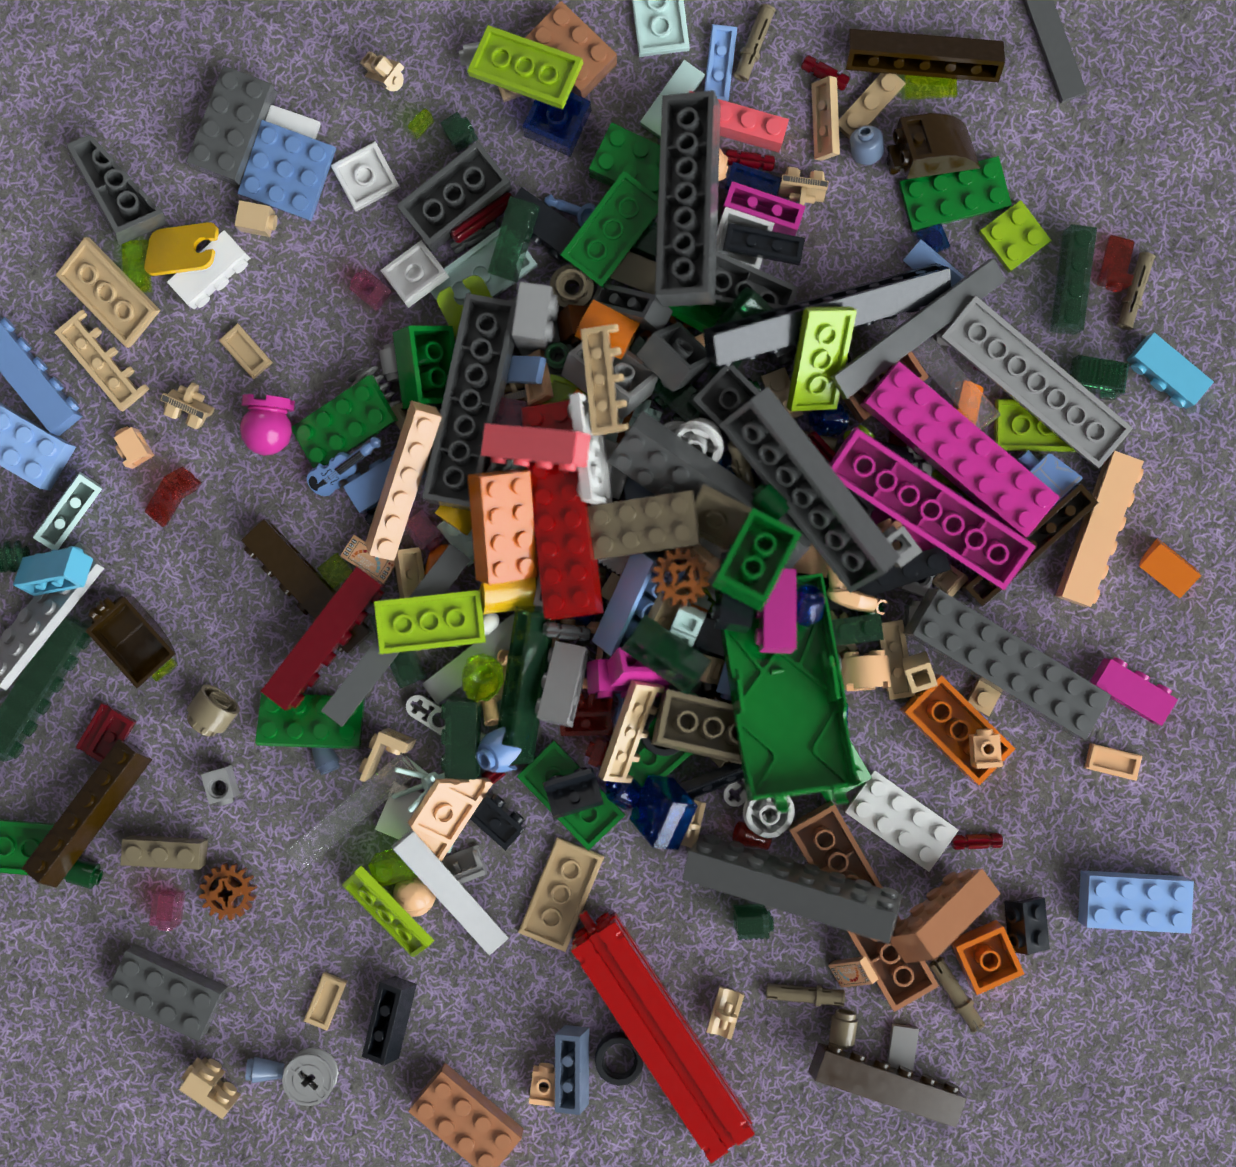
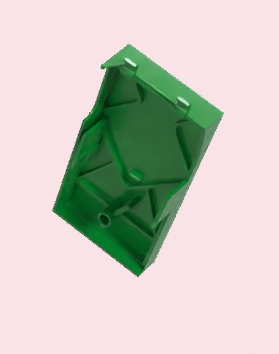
(791, 712)

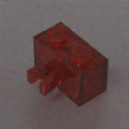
(591, 717)

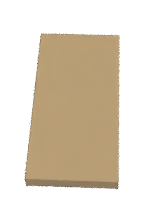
(107, 292)
(561, 894)

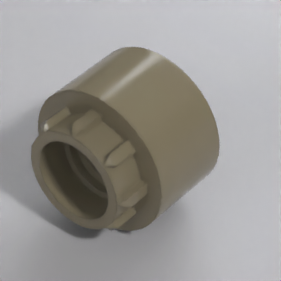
(571, 275)
(211, 711)

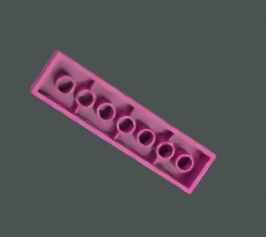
(959, 450)
(930, 508)

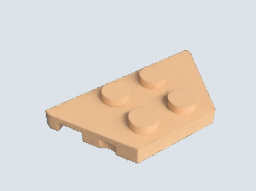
(447, 811)

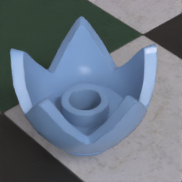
(494, 755)

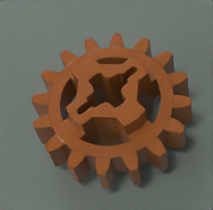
(688, 584)
(227, 881)

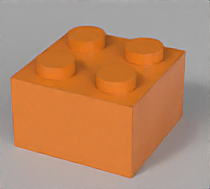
(987, 957)

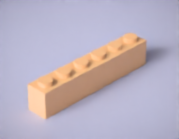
(402, 480)
(1099, 530)

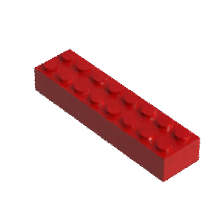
(562, 528)

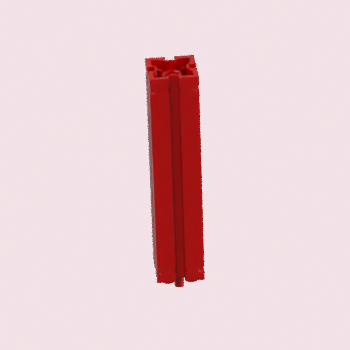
(661, 1035)

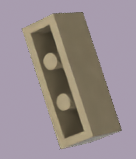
(164, 852)

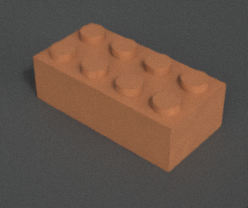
(943, 915)
(466, 1119)

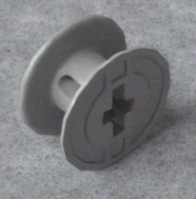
(317, 1089)

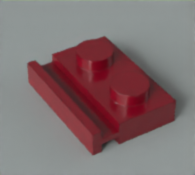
(104, 731)

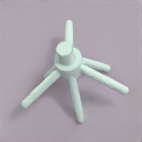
(426, 782)

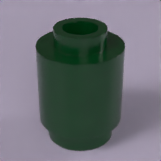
(551, 353)
(770, 501)
(84, 874)

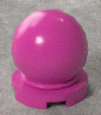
(266, 426)

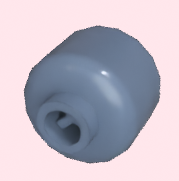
(867, 145)

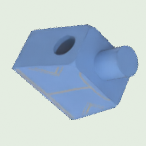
(1051, 472)

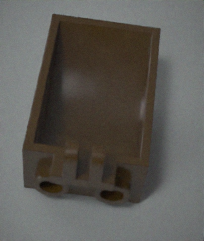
(931, 146)
(130, 638)

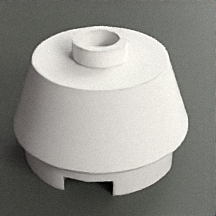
(704, 436)
(764, 819)

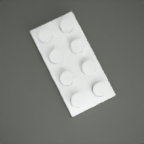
(594, 478)
(901, 820)

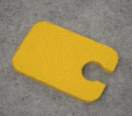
(174, 249)

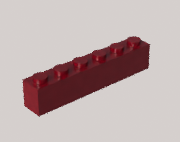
(323, 638)

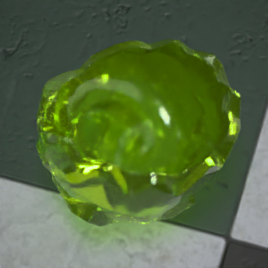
(482, 677)

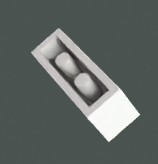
(198, 285)

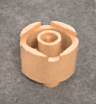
(865, 671)

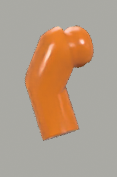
(433, 556)

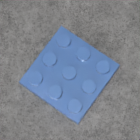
(286, 170)

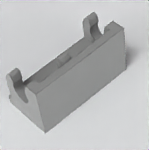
(466, 864)

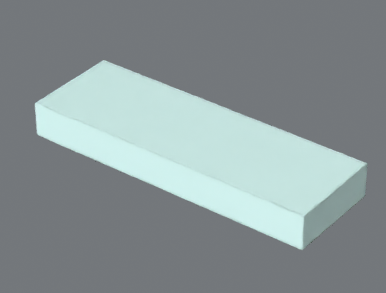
(684, 80)

